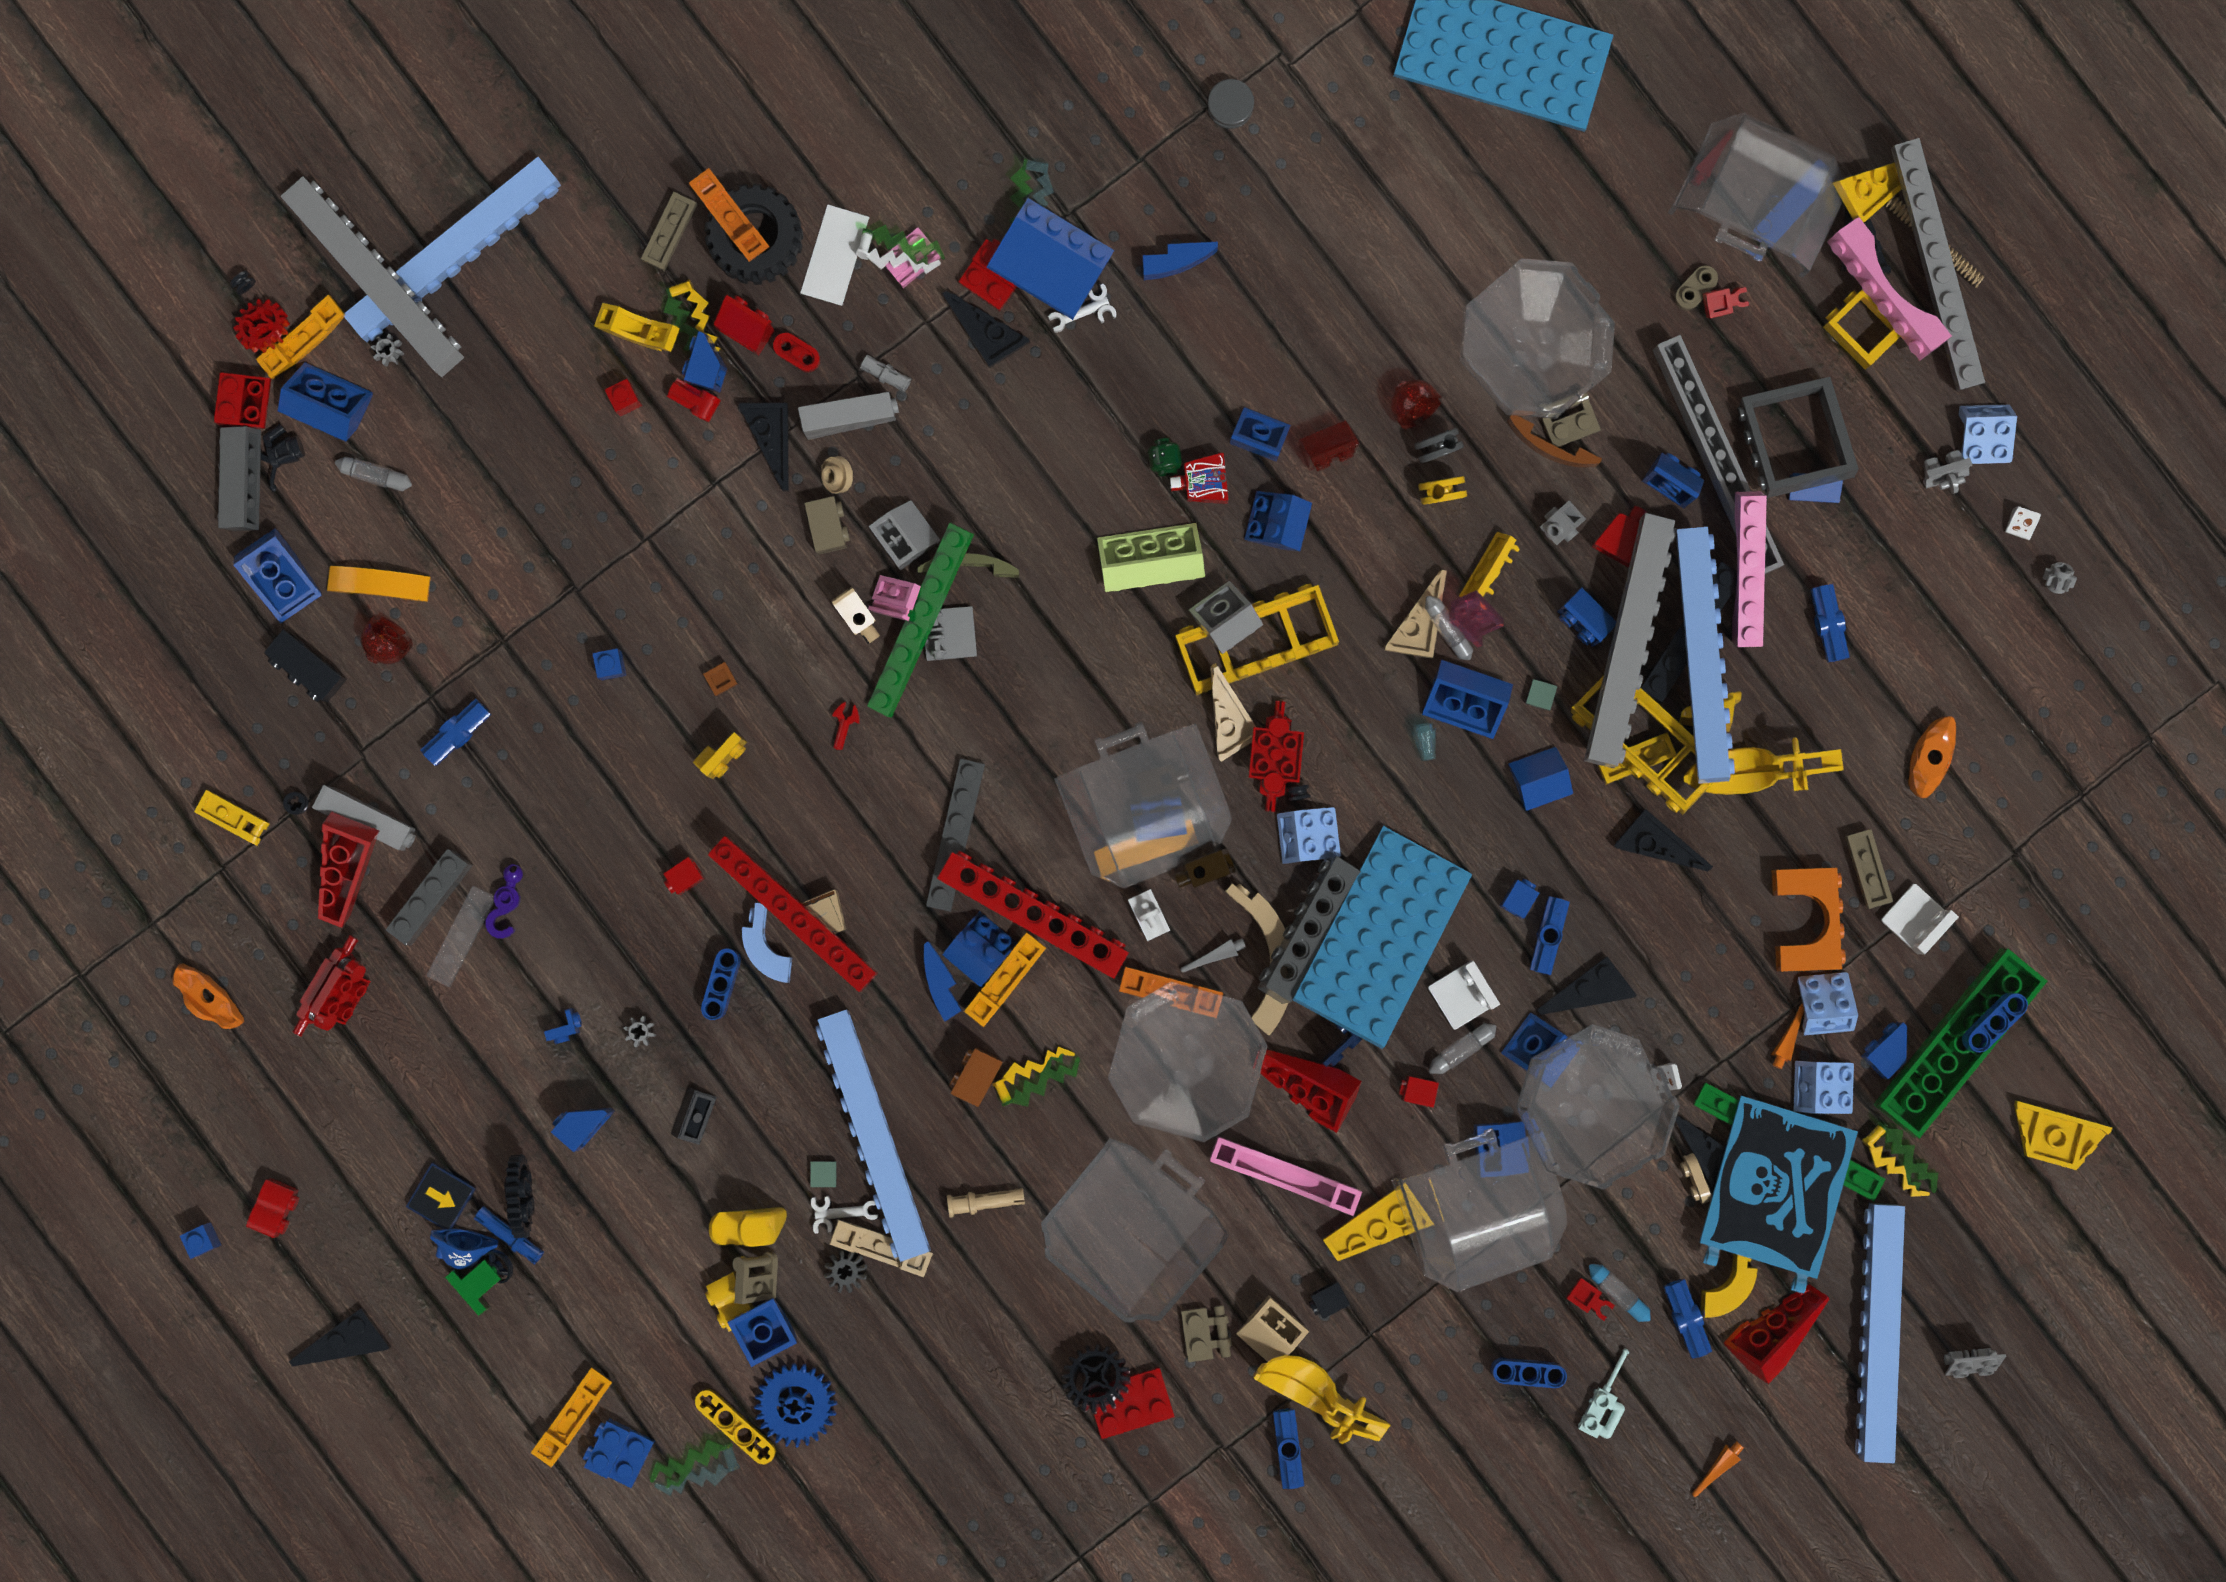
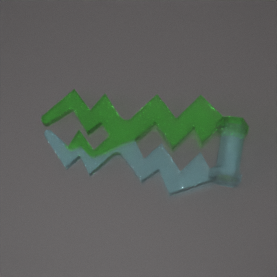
(1021, 176)
(686, 1473)

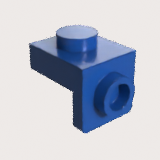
(562, 1033)

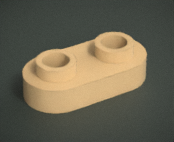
(1692, 1169)

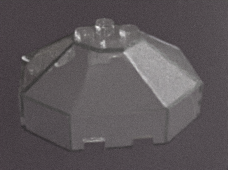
(1537, 338)
(1187, 1061)
(1597, 1107)

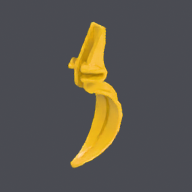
(1761, 769)
(1314, 1389)

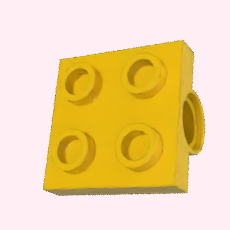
(715, 763)

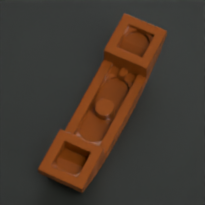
(1580, 459)

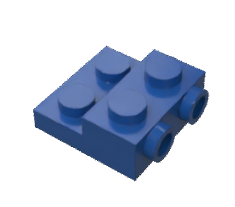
(618, 1452)

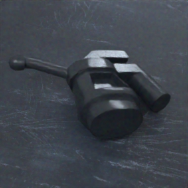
(285, 452)

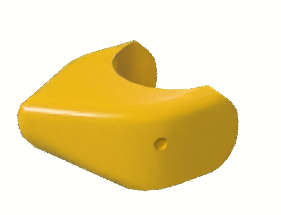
(747, 1227)

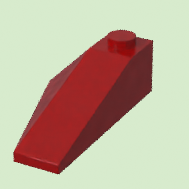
(1320, 1089)
(1774, 1337)

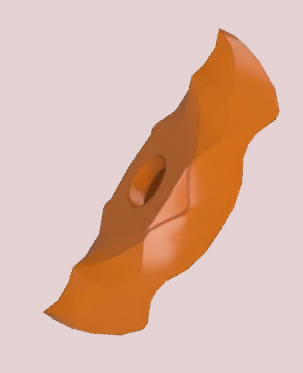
(1926, 776)
(220, 1010)

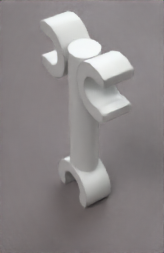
(1100, 304)
(823, 1214)

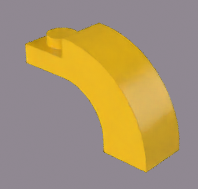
(635, 328)
(1731, 1293)

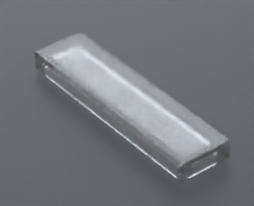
(461, 936)

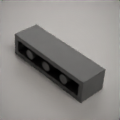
(239, 478)
(429, 897)

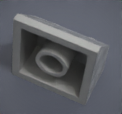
(1226, 617)

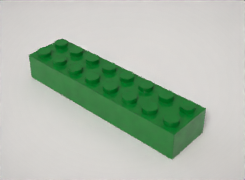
(1942, 1061)

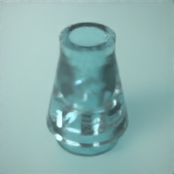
(1425, 740)

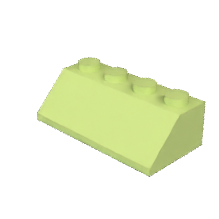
(1151, 557)

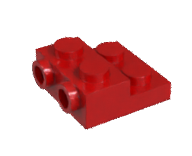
(984, 282)

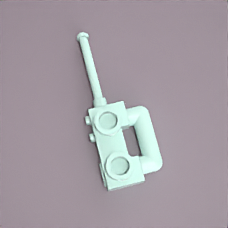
(1599, 1403)

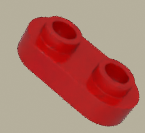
(797, 352)

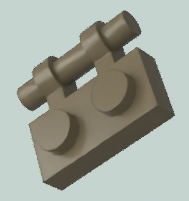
(1197, 1333)

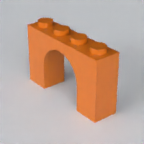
(1825, 950)

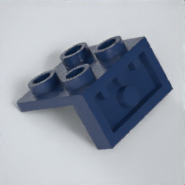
(1335, 1055)

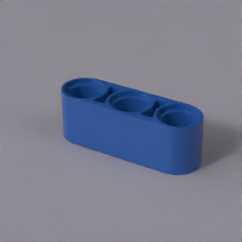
(712, 993)
(2005, 1016)
(1540, 1376)

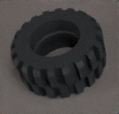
(778, 257)

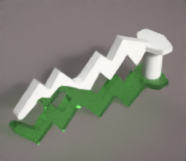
(908, 254)

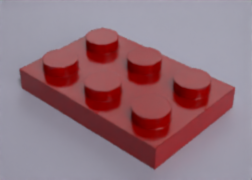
(1142, 1405)

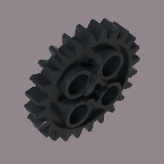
(519, 1196)

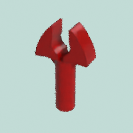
(844, 724)

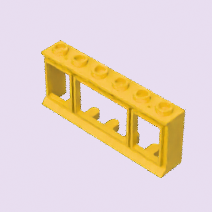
(1280, 604)
(1636, 765)

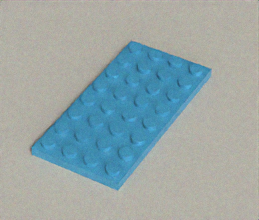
(1506, 58)
(1382, 937)

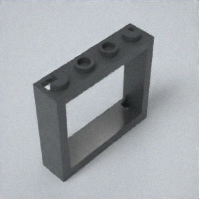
(1837, 428)

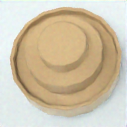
(836, 474)

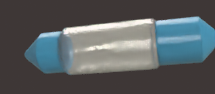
(1619, 1292)

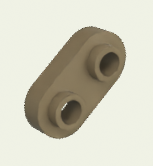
(1696, 287)

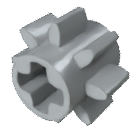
(395, 352)
(2059, 577)
(645, 1027)

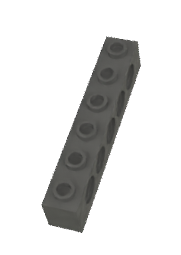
(1272, 982)

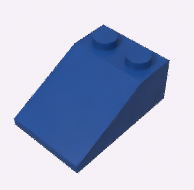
(1673, 480)
(277, 575)

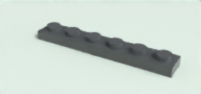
(956, 829)

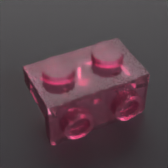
(1474, 617)

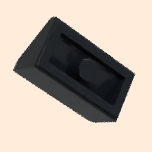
(693, 1116)

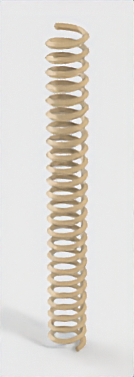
(1901, 211)

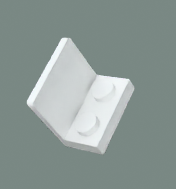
(1918, 919)
(1463, 995)

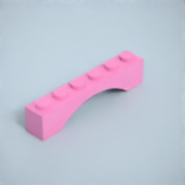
(1857, 251)
(1749, 601)
(1285, 1175)

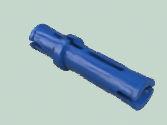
(503, 1231)

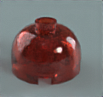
(1413, 401)
(384, 641)

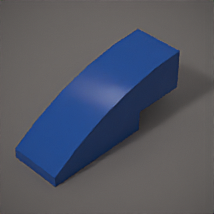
(1178, 259)
(939, 983)

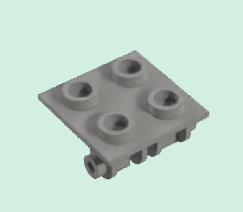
(952, 635)
(1982, 1362)

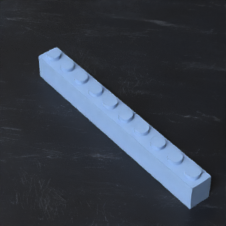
(462, 242)
(1703, 656)
(873, 1135)
(1881, 1333)

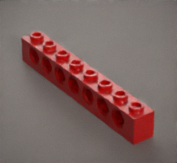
(793, 913)
(1108, 964)

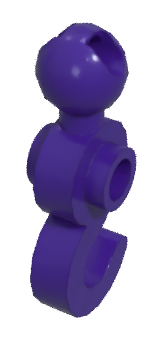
(506, 900)

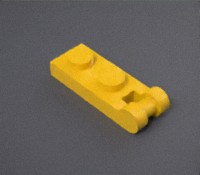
(230, 817)

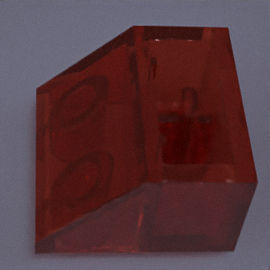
(1329, 445)

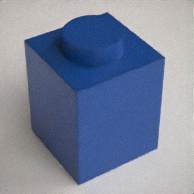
(609, 664)
(1520, 898)
(200, 1240)

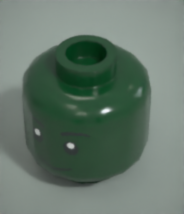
(1164, 457)

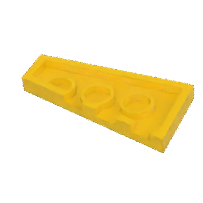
(1370, 1228)

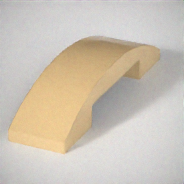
(876, 1246)

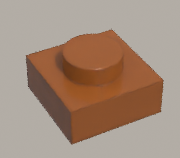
(720, 679)

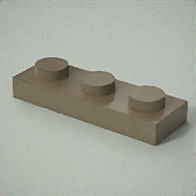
(669, 231)
(1869, 869)

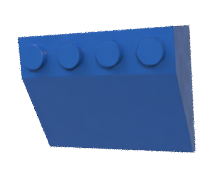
(1050, 258)

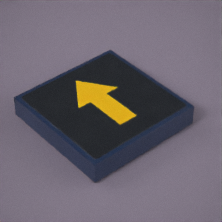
(441, 1197)

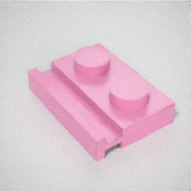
(904, 273)
(894, 597)

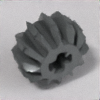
(851, 1278)

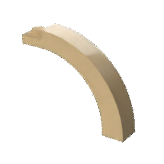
(1270, 1010)

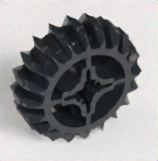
(1090, 1386)

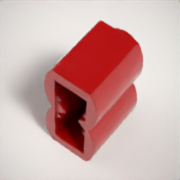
(272, 1208)

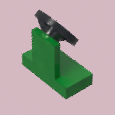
(481, 1280)

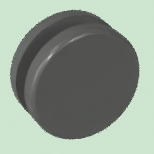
(1230, 103)
(1439, 445)

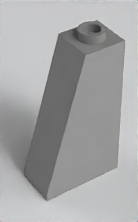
(847, 414)
(392, 831)

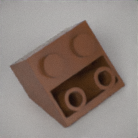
(976, 1076)

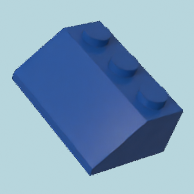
(324, 401)
(1467, 699)

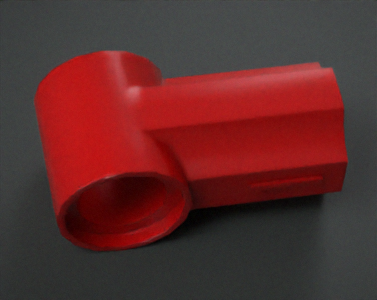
(698, 402)

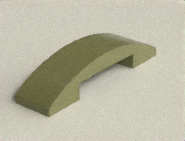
(1001, 568)

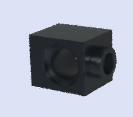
(1328, 1300)

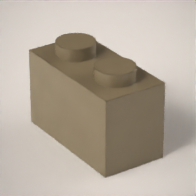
(826, 525)

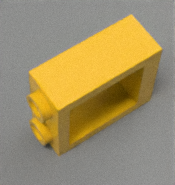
(1847, 342)

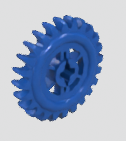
(771, 1399)

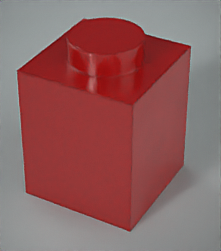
(623, 397)
(683, 876)
(1419, 1091)

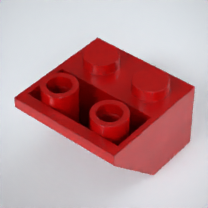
(744, 325)
(242, 401)

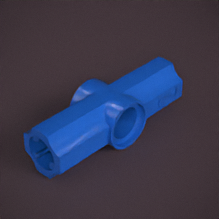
(1830, 623)
(455, 732)
(1545, 952)
(1687, 1318)
(1290, 1465)

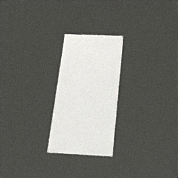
(834, 255)

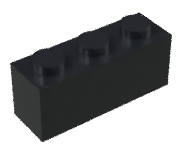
(304, 667)

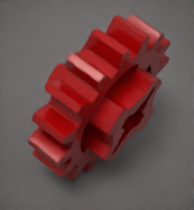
(261, 326)

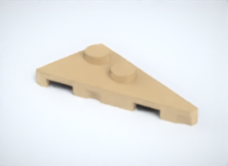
(1417, 632)
(1231, 720)

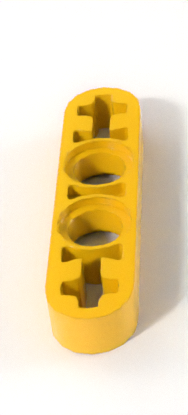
(732, 1429)

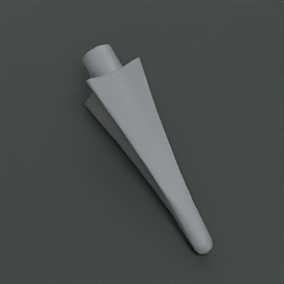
(1226, 950)

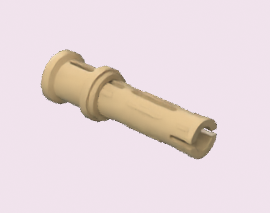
(973, 1202)

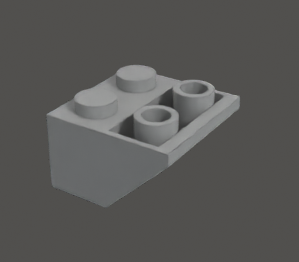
(904, 534)

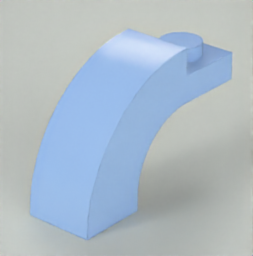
(759, 951)

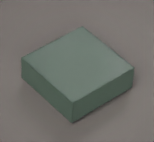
(1541, 695)
(823, 1174)

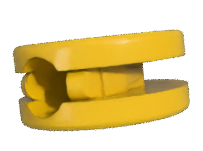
(1442, 490)

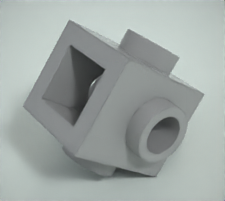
(1562, 523)

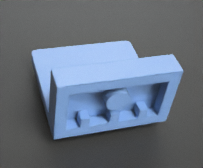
(1988, 433)
(1308, 835)
(1827, 1003)
(1823, 1087)

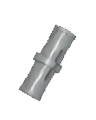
(885, 373)

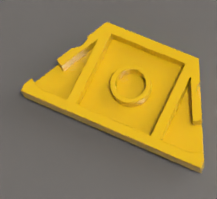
(2057, 1136)

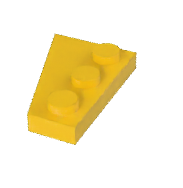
(1868, 191)

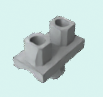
(1949, 475)

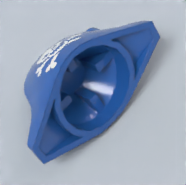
(461, 1247)

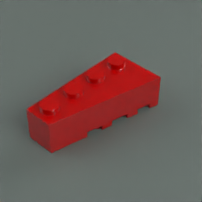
(345, 858)

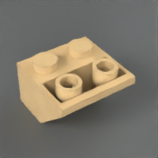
(1272, 1330)

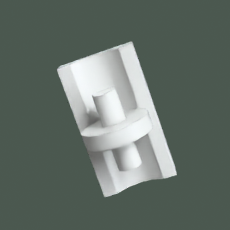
(1149, 915)

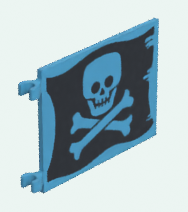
(1777, 1189)

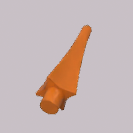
(1784, 1049)
(1726, 1459)

